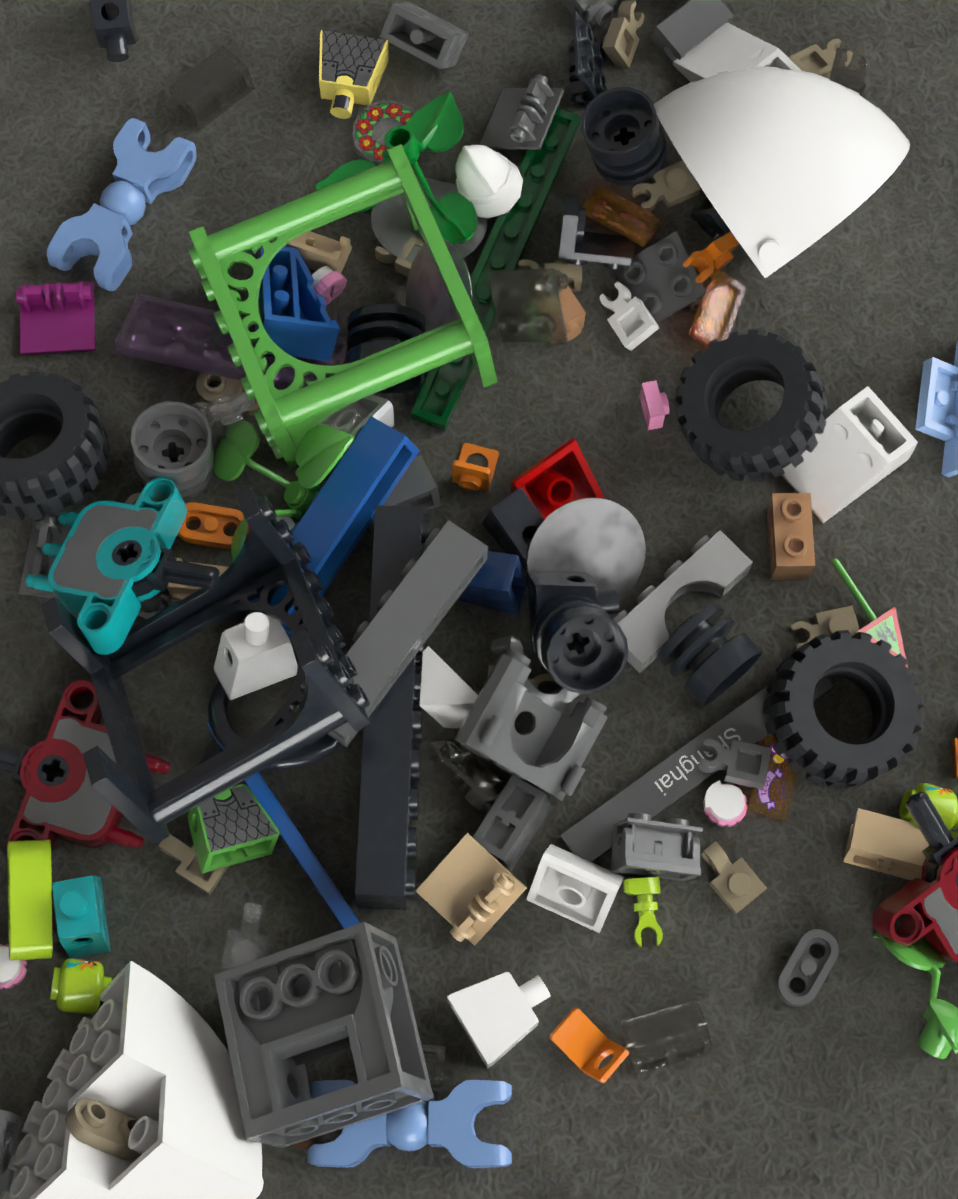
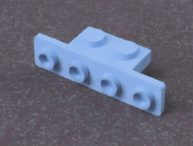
(939, 408)

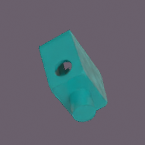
(81, 915)

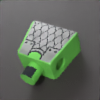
(231, 829)

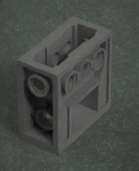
(312, 1004)

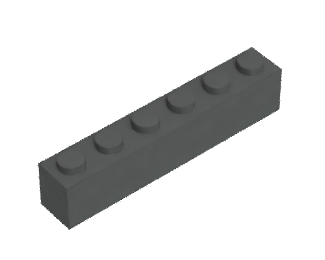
(411, 613)

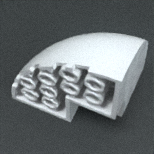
(781, 154)
(170, 1071)

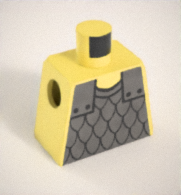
(350, 70)

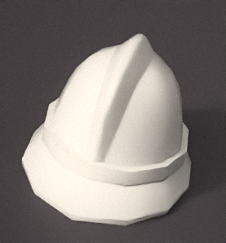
(487, 180)

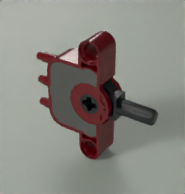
(69, 804)
(927, 903)

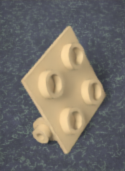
(471, 890)

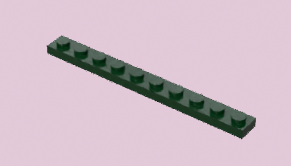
(501, 252)

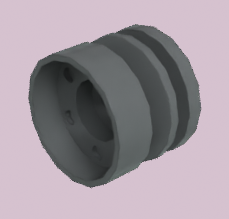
(173, 432)

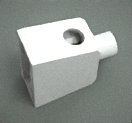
(254, 656)
(498, 1013)

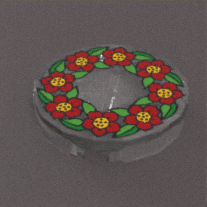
(374, 123)

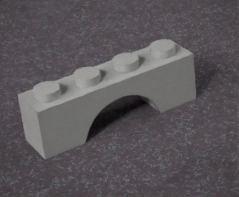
(711, 569)

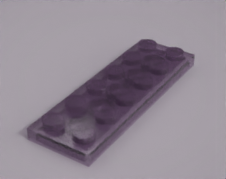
(193, 340)

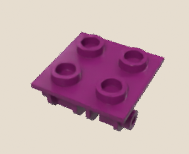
(56, 318)

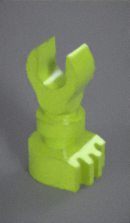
(644, 890)

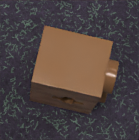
(790, 536)

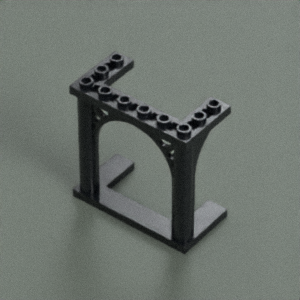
(330, 696)

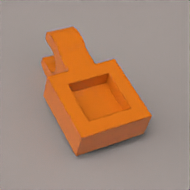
(715, 256)

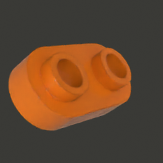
(213, 525)

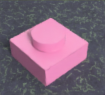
(653, 404)

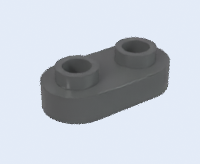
(808, 970)

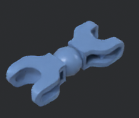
(106, 227)
(439, 1124)

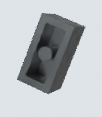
(424, 35)

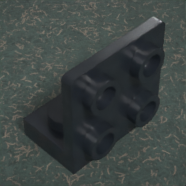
(582, 246)

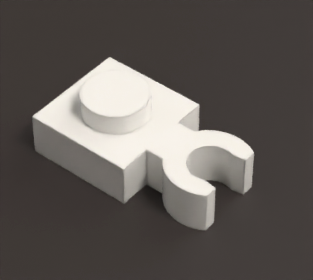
(631, 317)

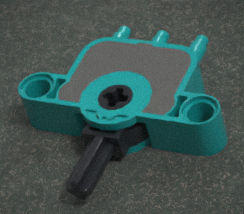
(119, 559)

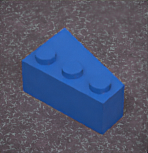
(293, 310)

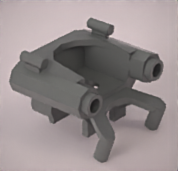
(556, 743)

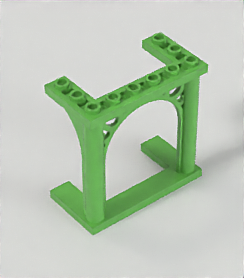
(293, 411)

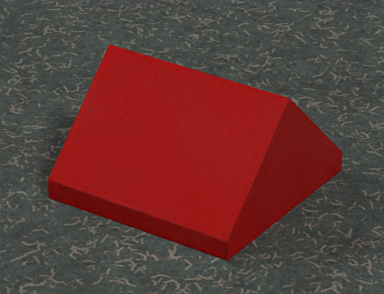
(558, 480)

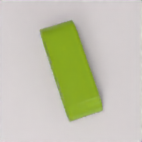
(29, 900)

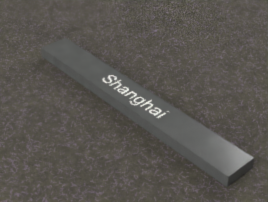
(671, 778)

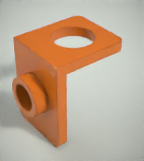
(474, 476)
(587, 1045)

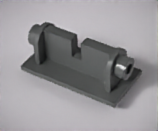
(36, 562)

